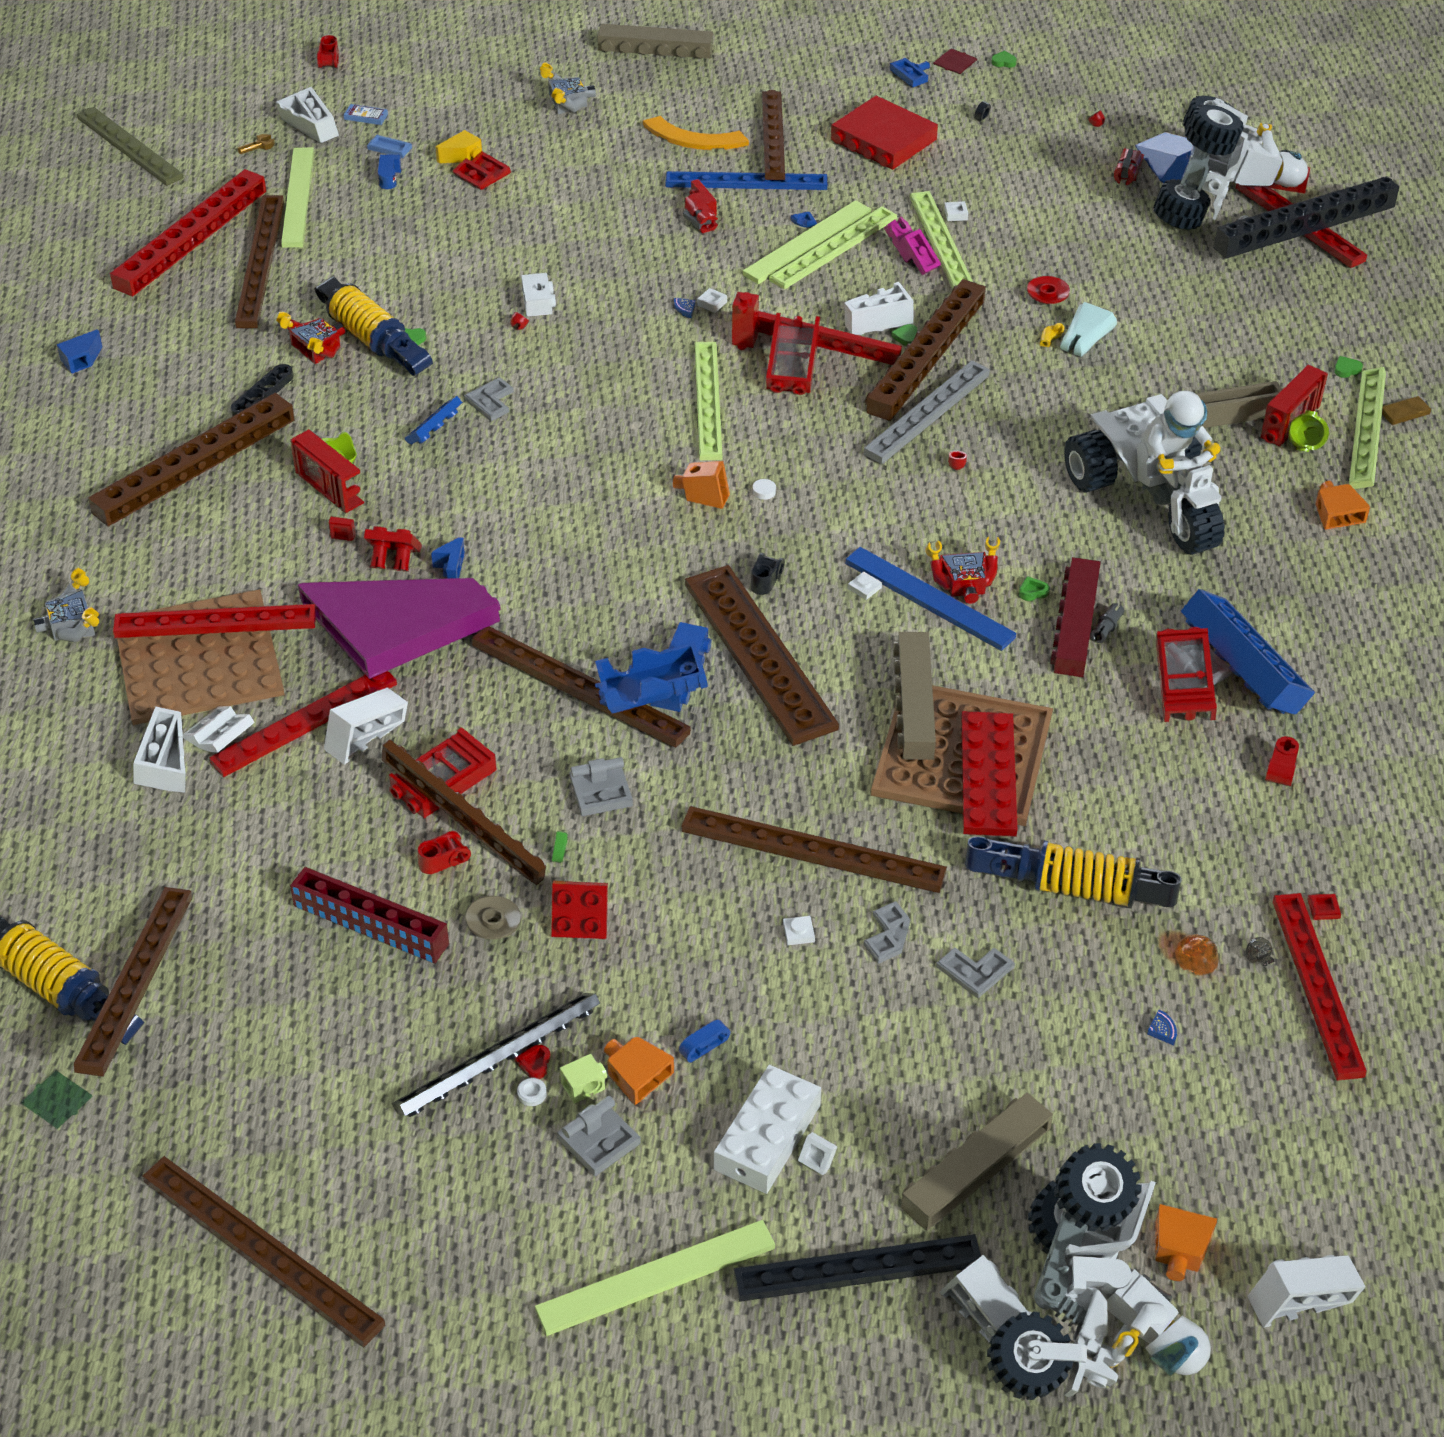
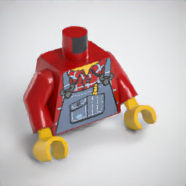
(314, 338)
(964, 573)

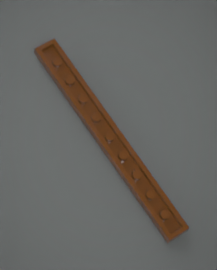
(259, 262)
(577, 684)
(814, 849)
(132, 983)
(264, 1251)

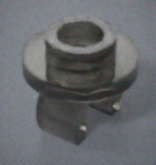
(1259, 950)

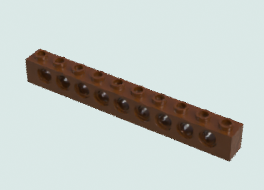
(925, 350)
(190, 459)

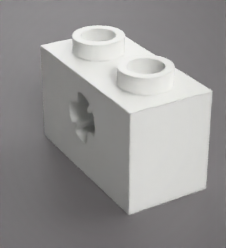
(538, 294)

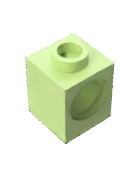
(583, 1078)

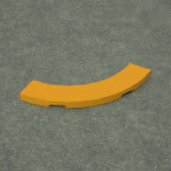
(689, 139)

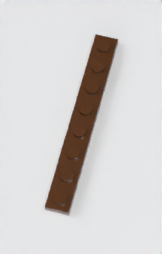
(773, 135)
(461, 811)

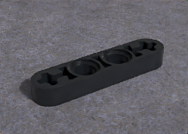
(261, 391)

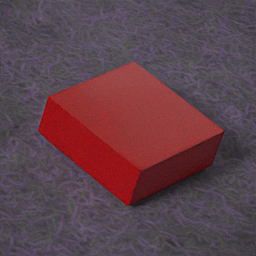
(342, 528)
(1324, 906)

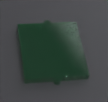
(56, 1099)

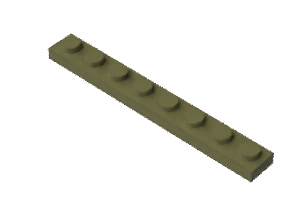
(130, 146)

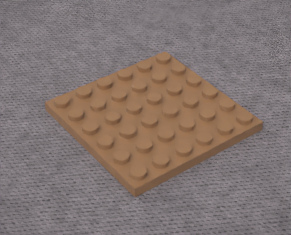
(200, 669)
(939, 781)

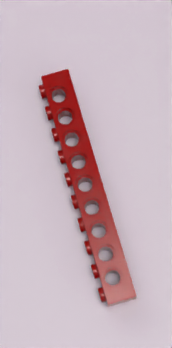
(187, 233)

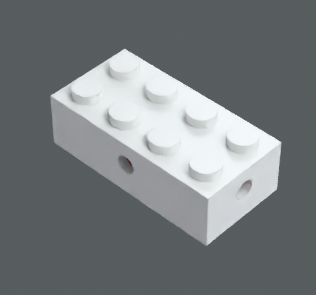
(767, 1129)

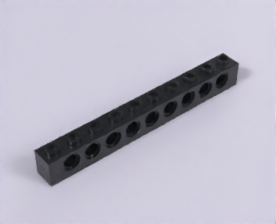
(1305, 217)

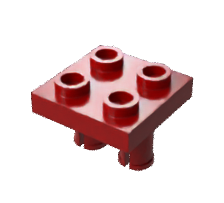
(401, 541)
(579, 909)

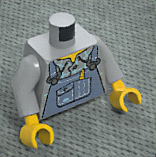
(566, 93)
(69, 613)

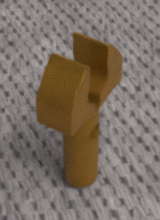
(263, 142)

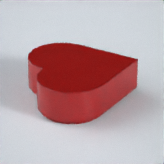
(534, 1061)

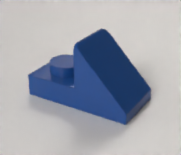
(450, 558)

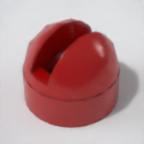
(1097, 119)
(520, 320)
(957, 460)

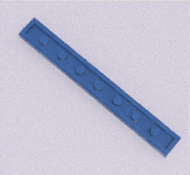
(746, 180)
(931, 599)

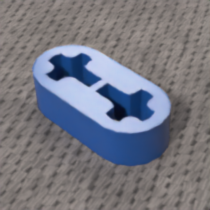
(704, 1040)

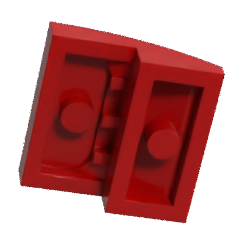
(481, 170)

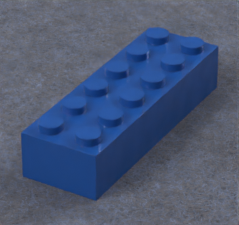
(1248, 653)

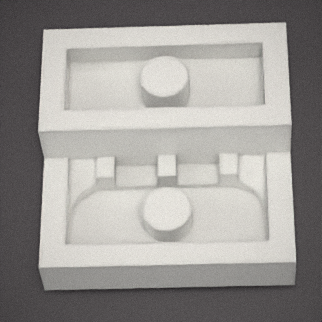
(218, 729)

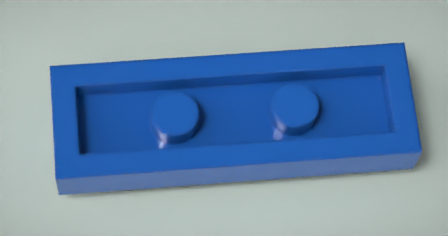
(434, 421)

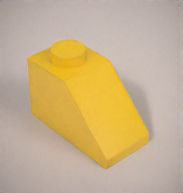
(458, 148)

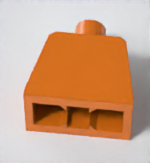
(704, 483)
(1340, 506)
(637, 1067)
(1182, 1240)

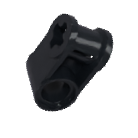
(765, 573)

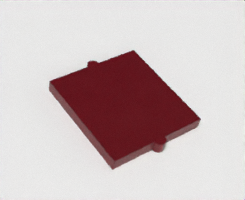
(955, 61)

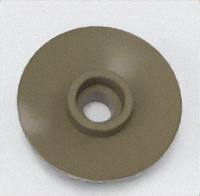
(489, 909)

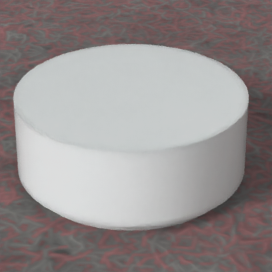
(764, 489)
(531, 1092)

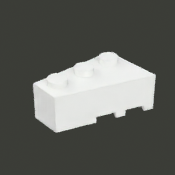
(308, 115)
(880, 311)
(361, 721)
(161, 753)
(1305, 1285)
(984, 1296)

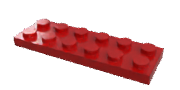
(988, 774)

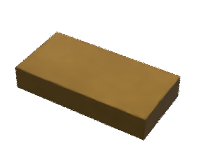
(1405, 410)

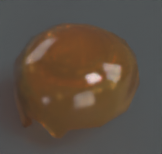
(1197, 954)

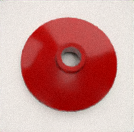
(1048, 289)

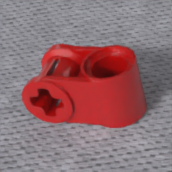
(328, 52)
(1283, 761)
(441, 853)

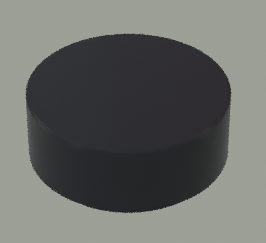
(982, 111)

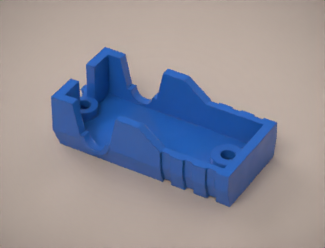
(650, 677)

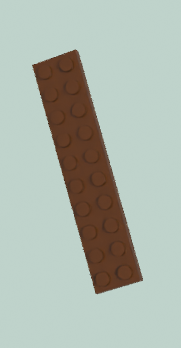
(761, 655)

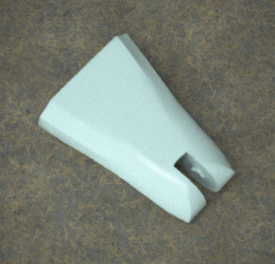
(1087, 327)

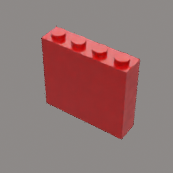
(884, 132)

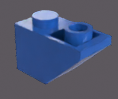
(80, 351)

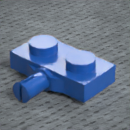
(910, 72)

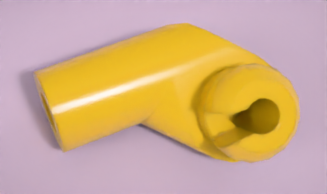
(1050, 333)

